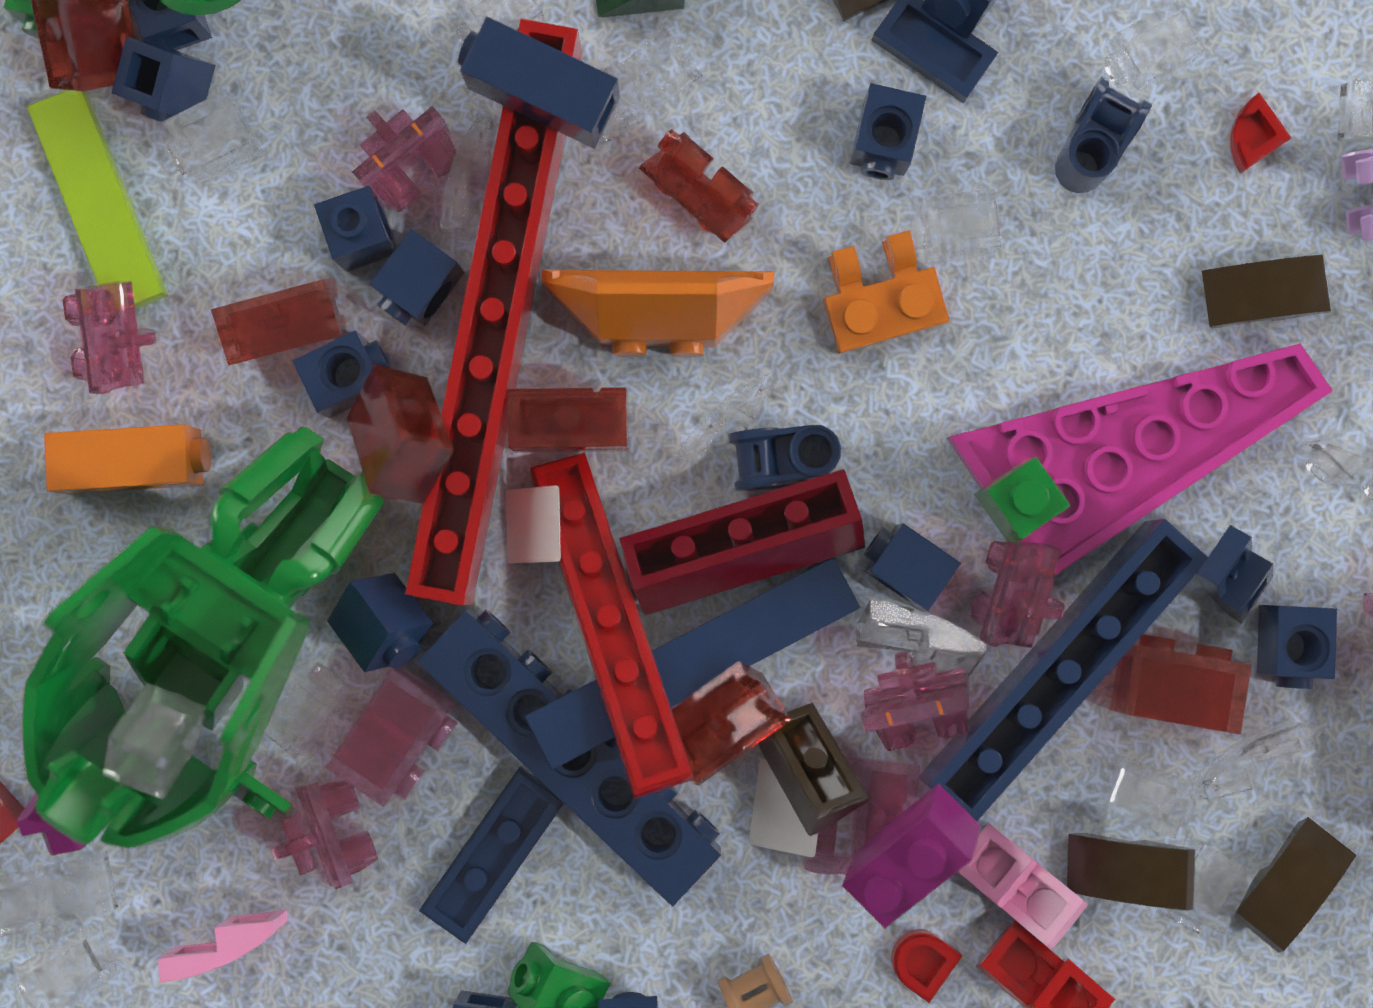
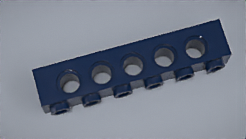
(667, 867)

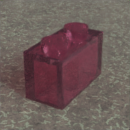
(393, 737)

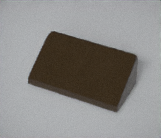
(812, 770)

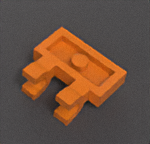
(886, 308)

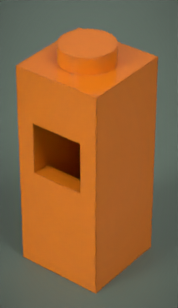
(125, 459)

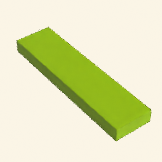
(96, 194)

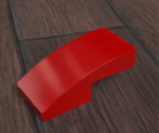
(1037, 975)

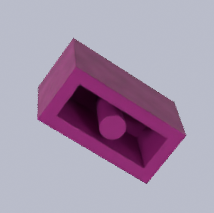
(912, 856)

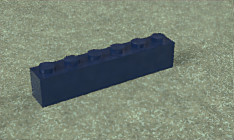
(1065, 666)

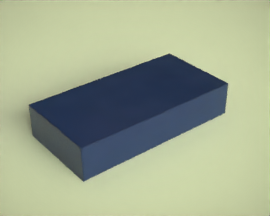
(934, 48)

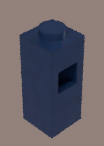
(538, 81)

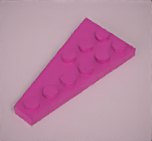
(1143, 444)

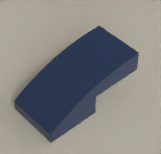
(1235, 574)

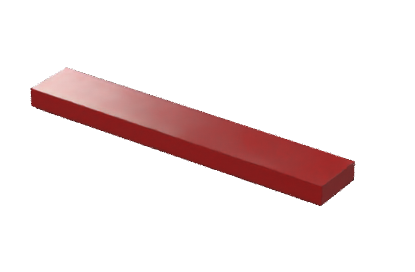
(614, 632)

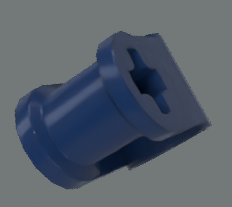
(1103, 131)
(779, 455)

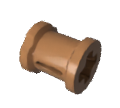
(765, 973)

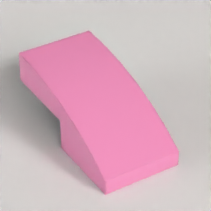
(1022, 887)
(233, 940)

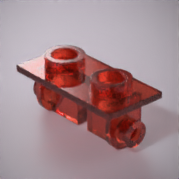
(718, 204)

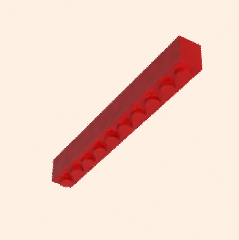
(490, 344)

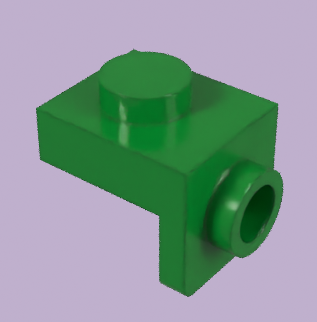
(549, 982)

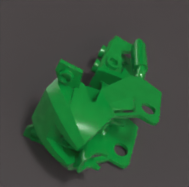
(208, 624)

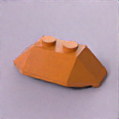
(658, 307)

